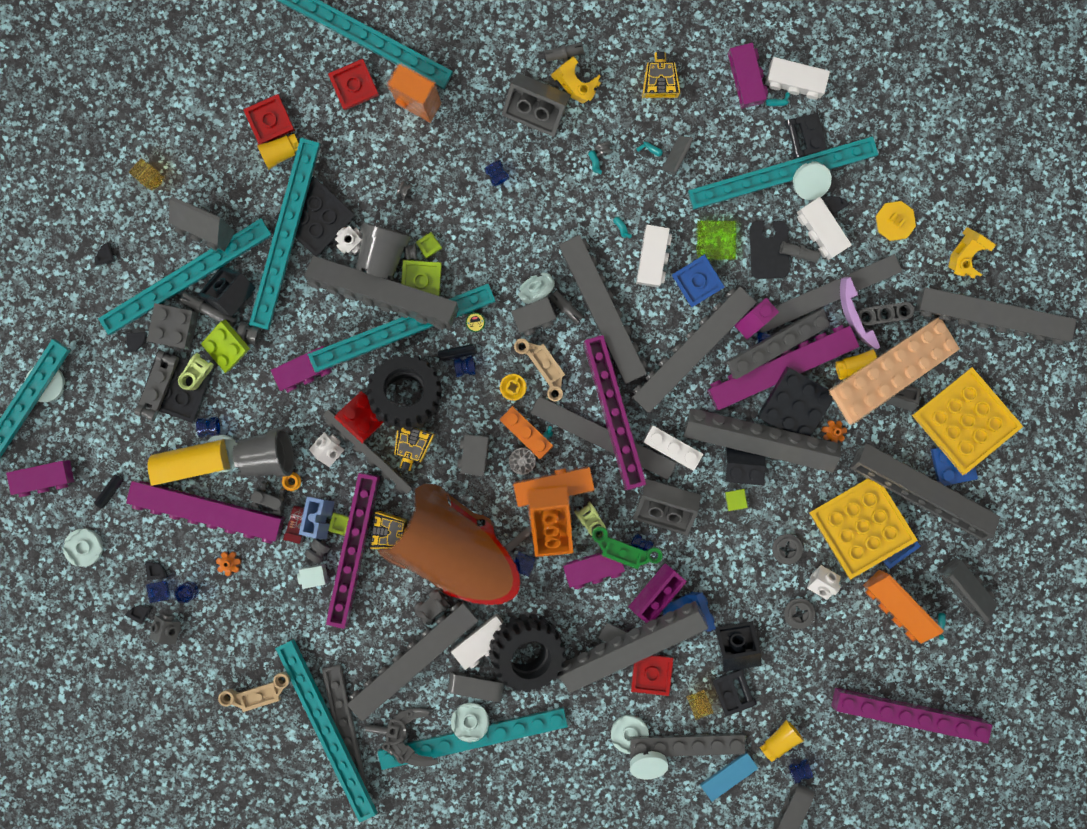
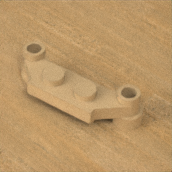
(545, 364)
(256, 696)

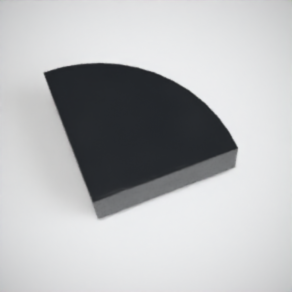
(835, 203)
(105, 255)
(135, 341)
(155, 570)
(139, 613)

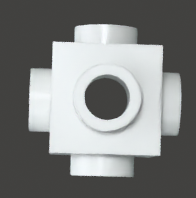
(352, 247)
(327, 449)
(824, 582)

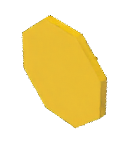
(895, 221)

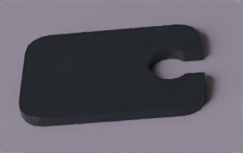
(765, 258)

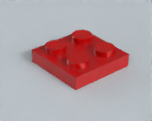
(353, 84)
(269, 119)
(359, 418)
(652, 675)

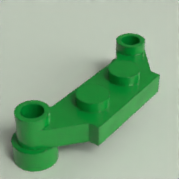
(624, 552)

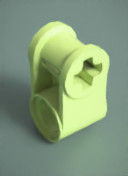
(195, 371)
(590, 519)

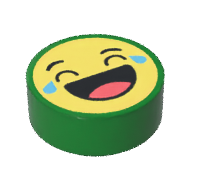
(475, 322)

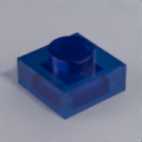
(524, 563)
(158, 591)

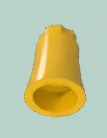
(278, 150)
(851, 365)
(781, 741)

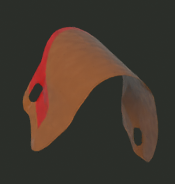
(453, 551)

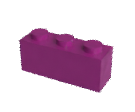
(747, 75)
(297, 372)
(40, 478)
(591, 569)
(657, 594)

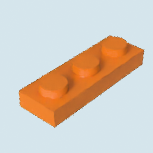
(526, 432)

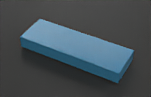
(729, 776)

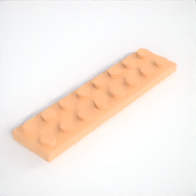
(894, 370)

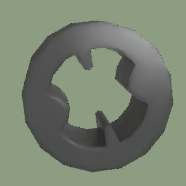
(603, 149)
(404, 190)
(411, 252)

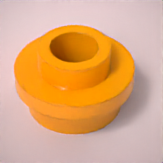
(285, 482)

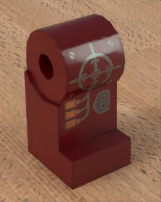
(294, 524)

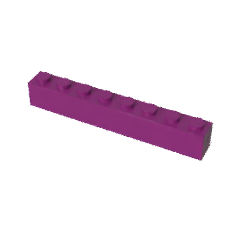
(767, 375)
(614, 412)
(205, 510)
(353, 550)
(911, 715)

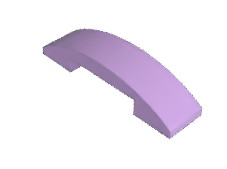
(848, 291)

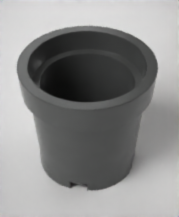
(380, 250)
(265, 454)

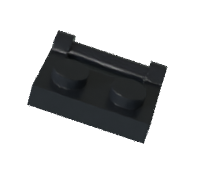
(811, 133)
(728, 695)

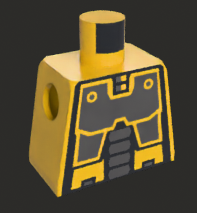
(660, 78)
(412, 446)
(387, 530)

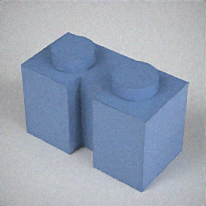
(315, 517)

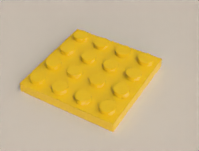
(967, 421)
(862, 527)

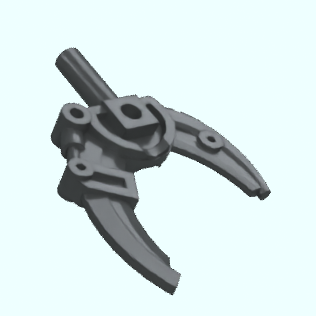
(396, 735)

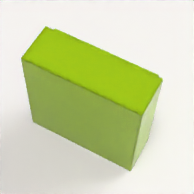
(428, 245)
(736, 499)
(338, 523)

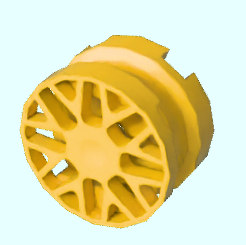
(513, 387)

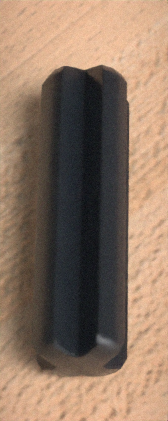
(456, 352)
(109, 491)

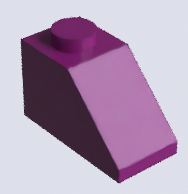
(756, 318)

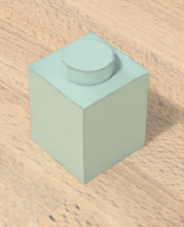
(312, 576)

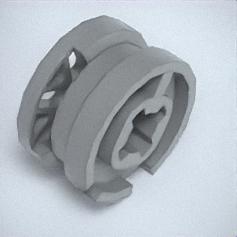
(522, 461)

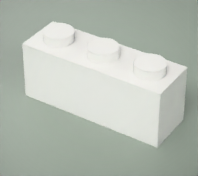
(797, 78)
(823, 228)
(653, 256)
(672, 447)
(477, 643)

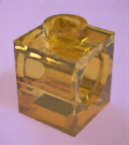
(146, 174)
(699, 704)

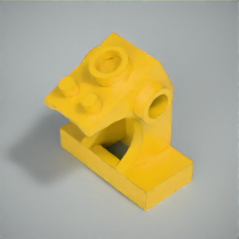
(579, 90)
(965, 251)

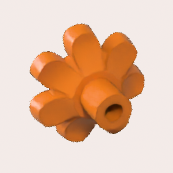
(831, 431)
(230, 560)

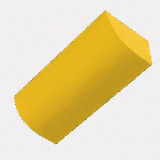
(188, 462)

